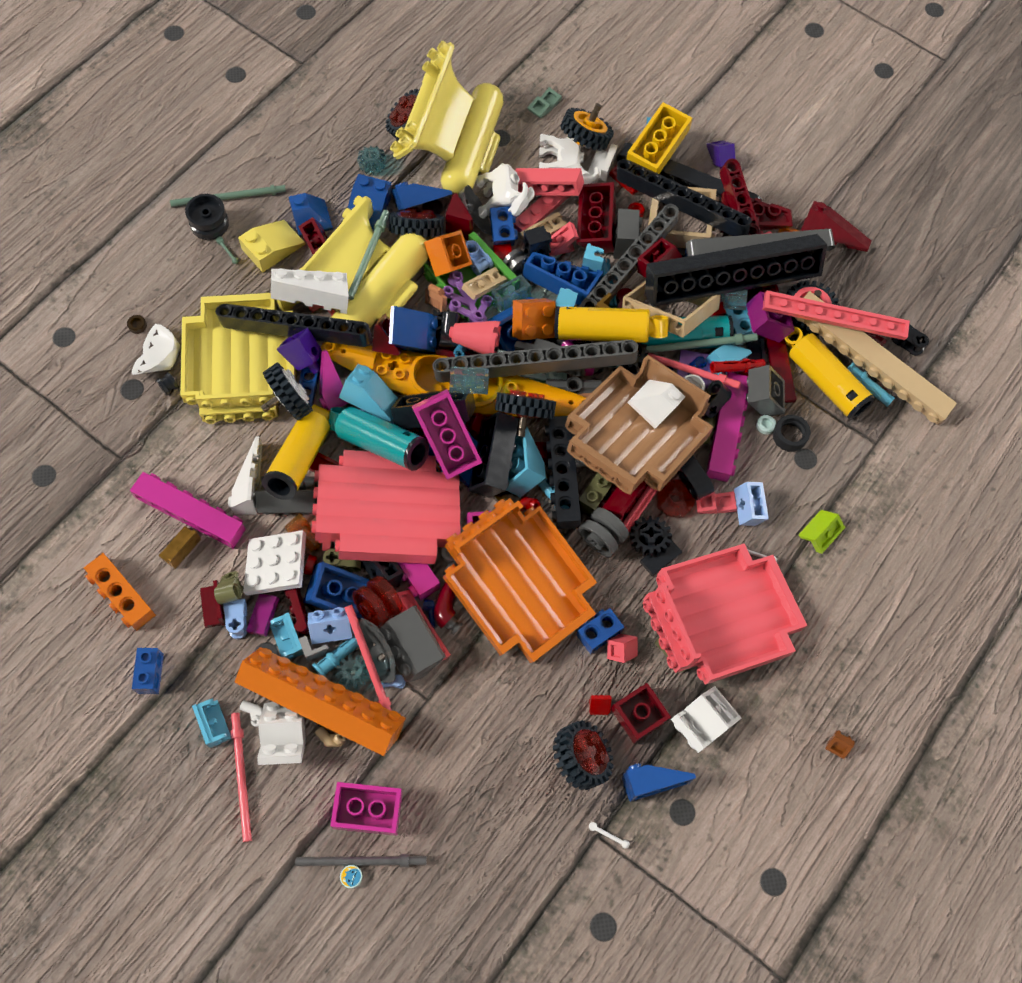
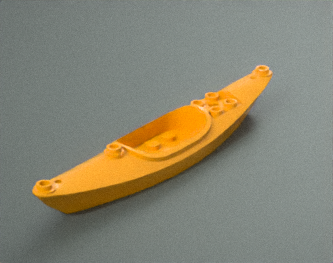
(414, 374)

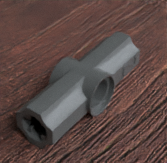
(582, 386)

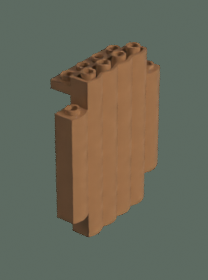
(623, 444)

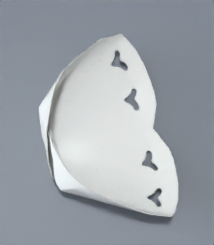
(161, 355)

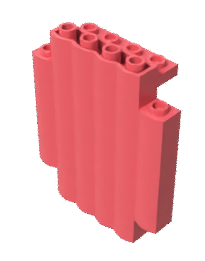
(384, 509)
(723, 613)

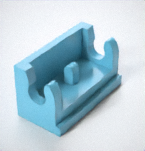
(592, 261)
(286, 636)
(211, 722)

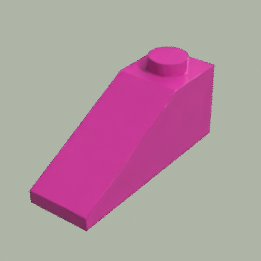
(330, 383)

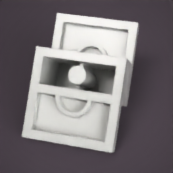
(705, 719)
(280, 735)

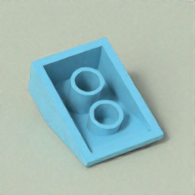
(368, 392)
(527, 466)

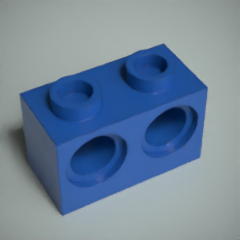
(499, 227)
(602, 633)
(147, 671)

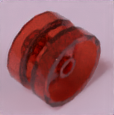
(377, 601)

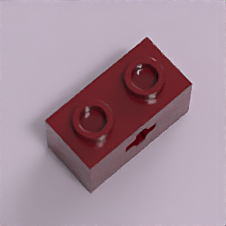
(313, 234)

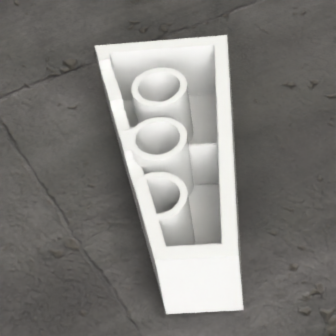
(311, 288)

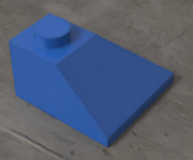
(307, 206)

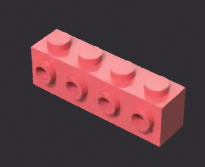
(551, 181)

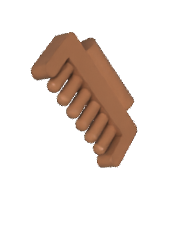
(435, 297)

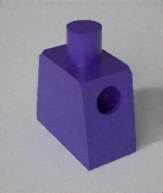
(301, 351)

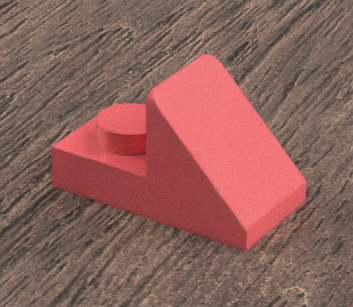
(563, 240)

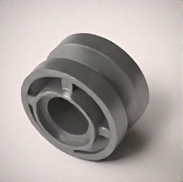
(515, 261)

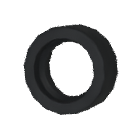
(796, 421)

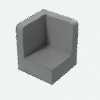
(313, 651)

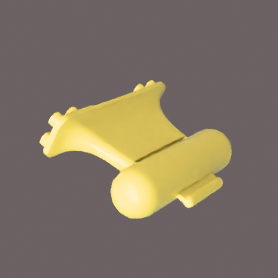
(452, 122)
(387, 275)

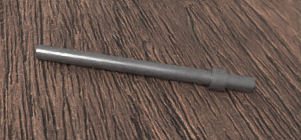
(403, 860)

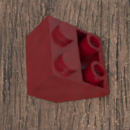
(659, 251)

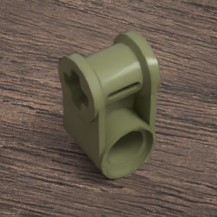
(347, 565)
(229, 588)

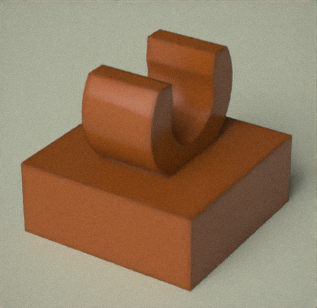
(840, 744)

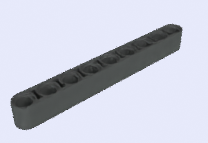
(708, 245)
(628, 260)

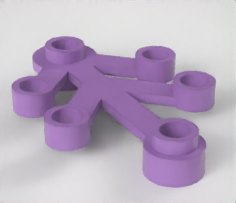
(455, 279)

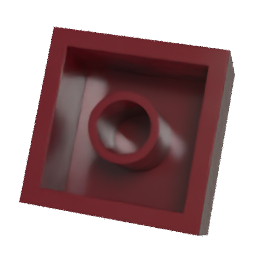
(640, 713)

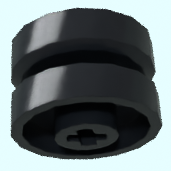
(207, 216)

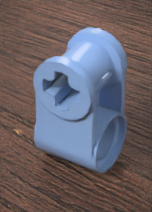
(479, 258)
(235, 615)

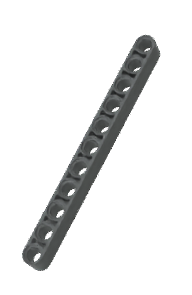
(604, 355)

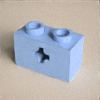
(751, 503)
(329, 625)

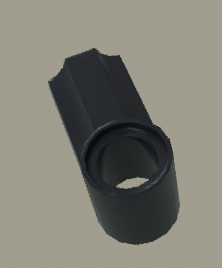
(443, 339)

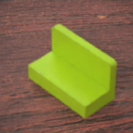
(822, 530)

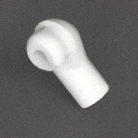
(254, 710)

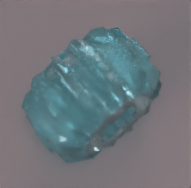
(371, 159)
(345, 670)

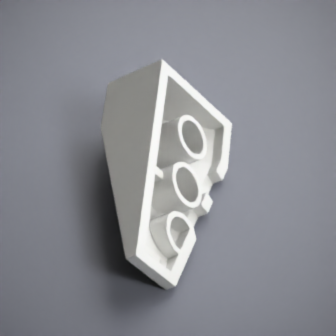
(243, 492)

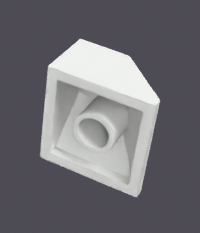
(656, 401)

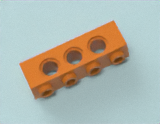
(103, 567)

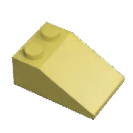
(270, 243)

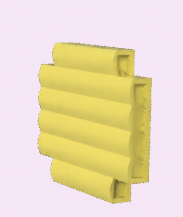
(226, 366)

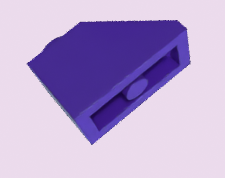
(721, 151)

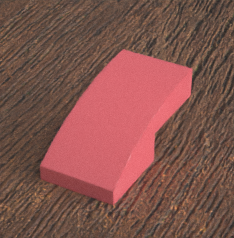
(717, 503)

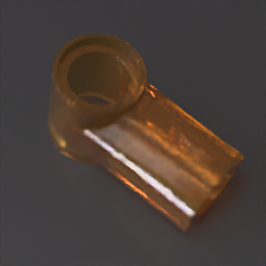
(300, 523)

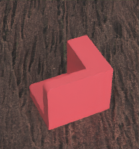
(622, 648)

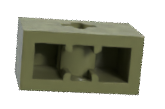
(595, 494)

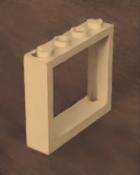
(680, 238)
(707, 307)

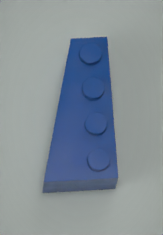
(555, 275)

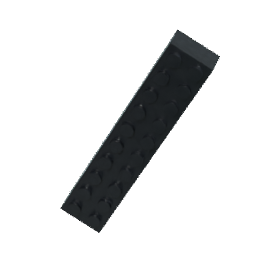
(734, 270)

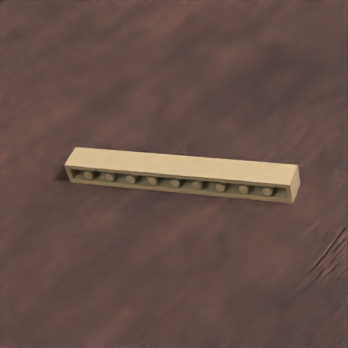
(885, 367)

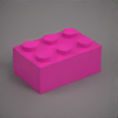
(366, 808)

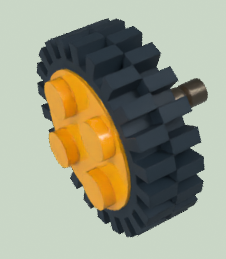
(587, 128)

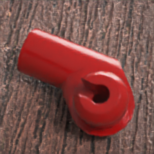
(528, 502)

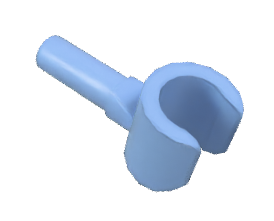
(399, 682)

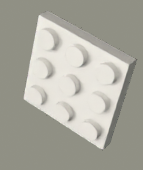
(275, 563)

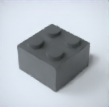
(626, 230)
(766, 391)

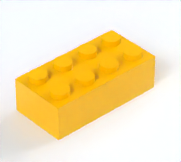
(660, 138)

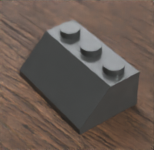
(300, 503)
(412, 644)

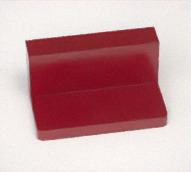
(212, 611)

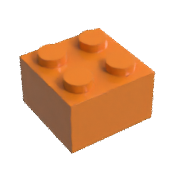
(448, 253)
(533, 319)

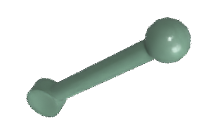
(219, 240)

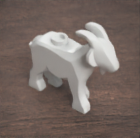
(567, 155)
(504, 185)

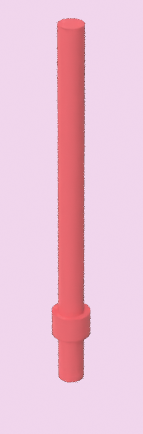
(699, 372)
(383, 700)
(237, 735)

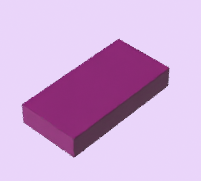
(262, 615)

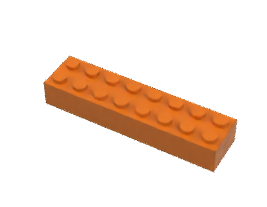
(320, 700)

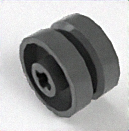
(603, 532)

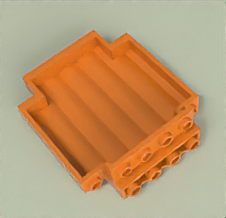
(519, 579)

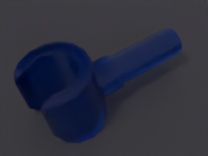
(430, 606)

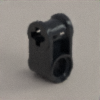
(912, 341)
(719, 396)

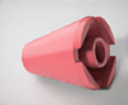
(477, 336)

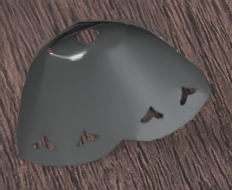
(473, 205)
(374, 635)

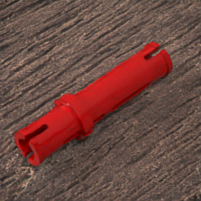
(736, 366)

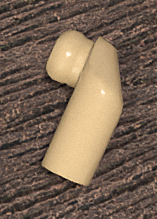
(330, 740)

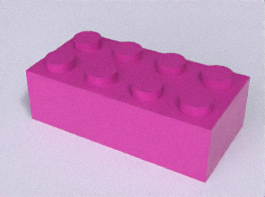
(447, 434)

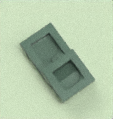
(545, 103)

